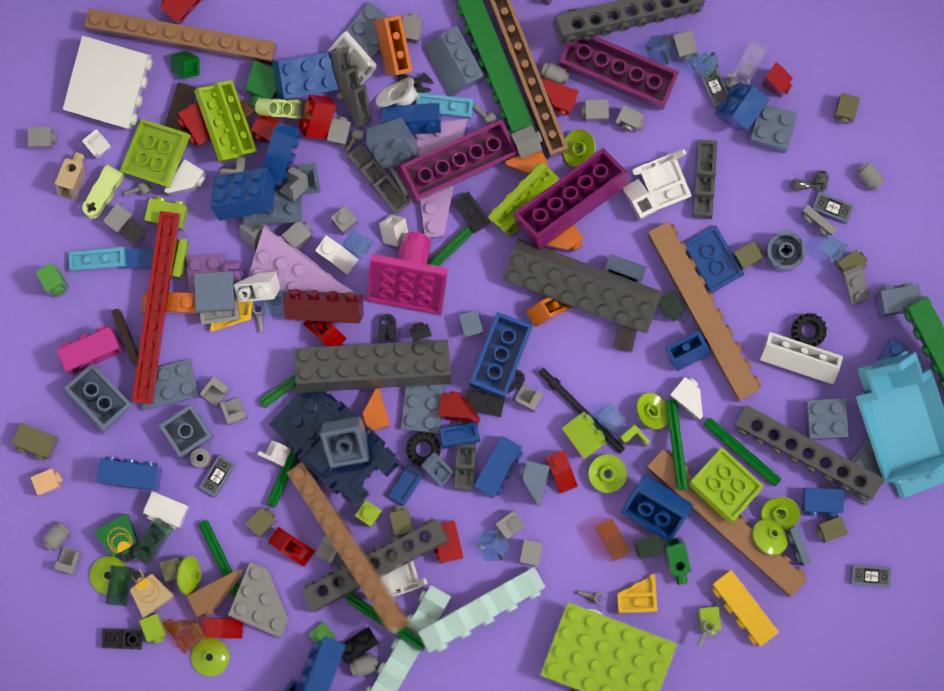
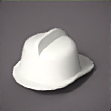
(398, 93)

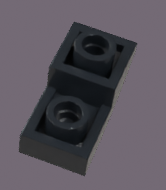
(420, 331)
(121, 638)

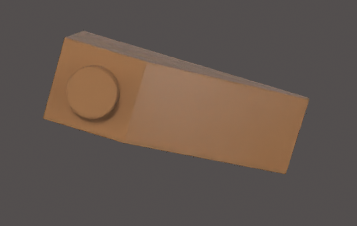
(211, 596)

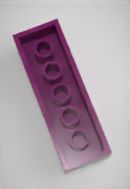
(620, 70)
(457, 161)
(571, 198)

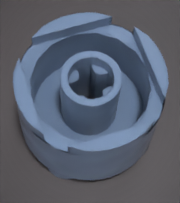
(792, 243)

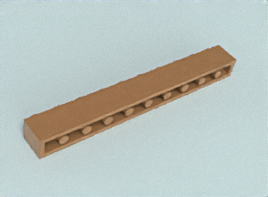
(180, 36)
(529, 77)
(703, 312)
(738, 534)
(348, 548)

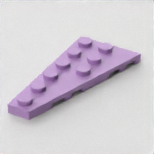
(436, 207)
(291, 265)

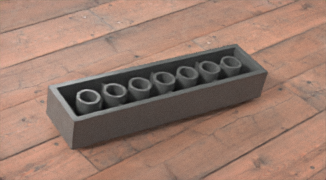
(582, 285)
(372, 366)

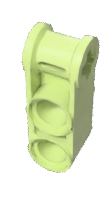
(279, 107)
(102, 191)

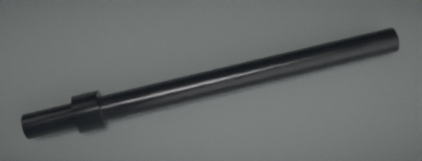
(554, 383)

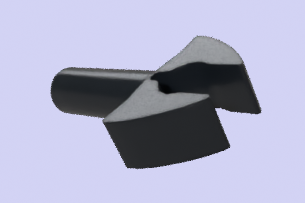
(417, 81)

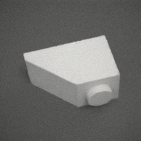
(186, 179)
(336, 255)
(689, 397)

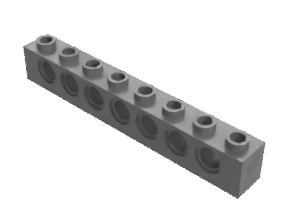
(618, 10)
(751, 415)
(438, 537)

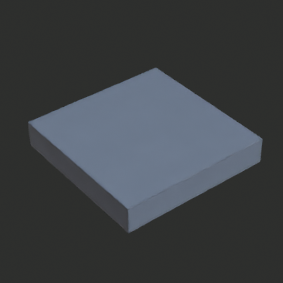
(214, 292)

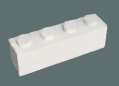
(801, 358)

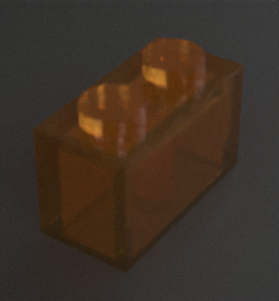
(612, 539)

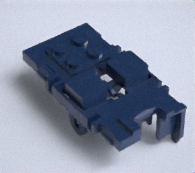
(303, 422)

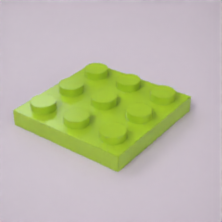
(155, 153)
(726, 485)

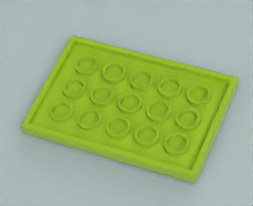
(606, 654)

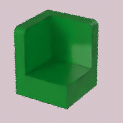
(185, 64)

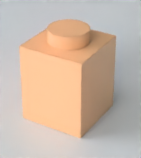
(47, 481)

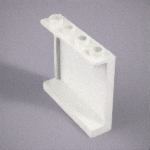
(107, 82)

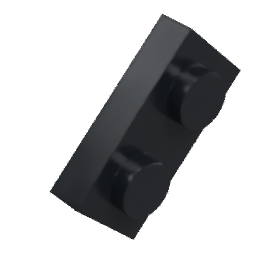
(471, 212)
(485, 403)
(359, 645)

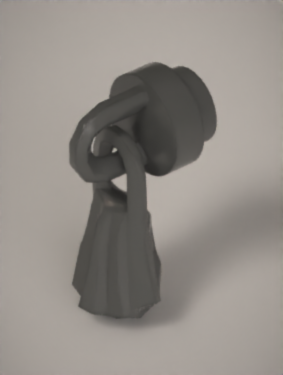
(820, 177)

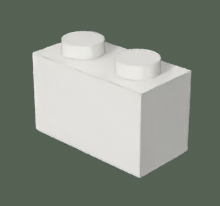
(166, 509)

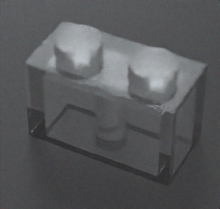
(749, 62)

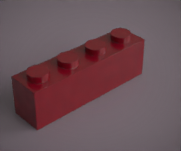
(323, 306)

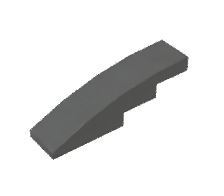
(352, 92)
(378, 178)
(705, 179)
(465, 466)

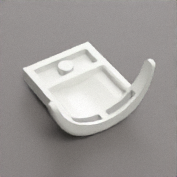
(357, 56)
(664, 180)
(402, 579)

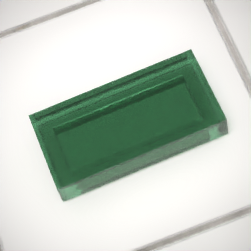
(118, 585)

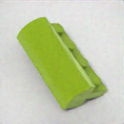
(225, 121)
(527, 189)

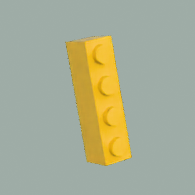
(745, 608)

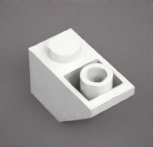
(640, 200)
(258, 287)

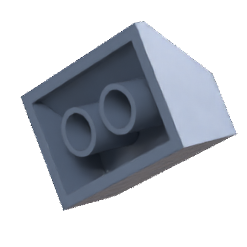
(454, 61)
(96, 398)

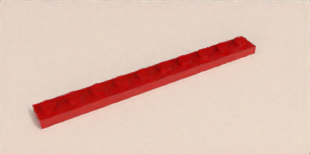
(156, 307)

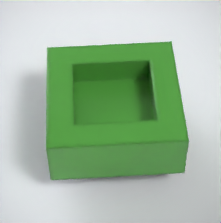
(321, 631)

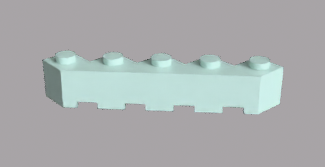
(482, 610)
(404, 654)

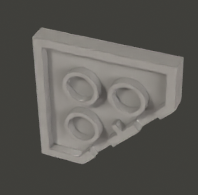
(258, 602)

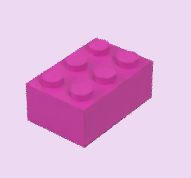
(90, 350)

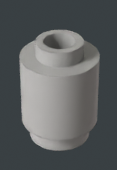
(554, 73)
(870, 176)
(205, 462)
(56, 536)
(364, 665)

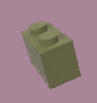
(34, 440)

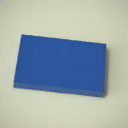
(713, 259)

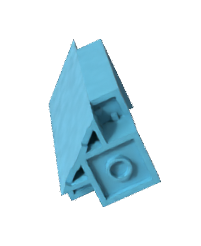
(904, 422)

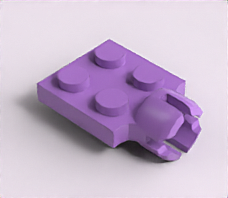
(210, 264)

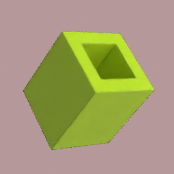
(368, 513)
(711, 615)
(153, 628)

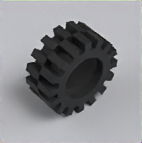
(812, 319)
(415, 440)

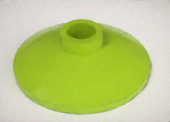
(575, 141)
(652, 411)
(612, 464)
(787, 518)
(769, 537)
(98, 571)
(189, 575)
(220, 657)

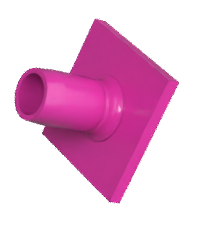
(408, 279)

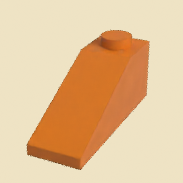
(177, 303)

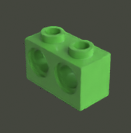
(52, 280)

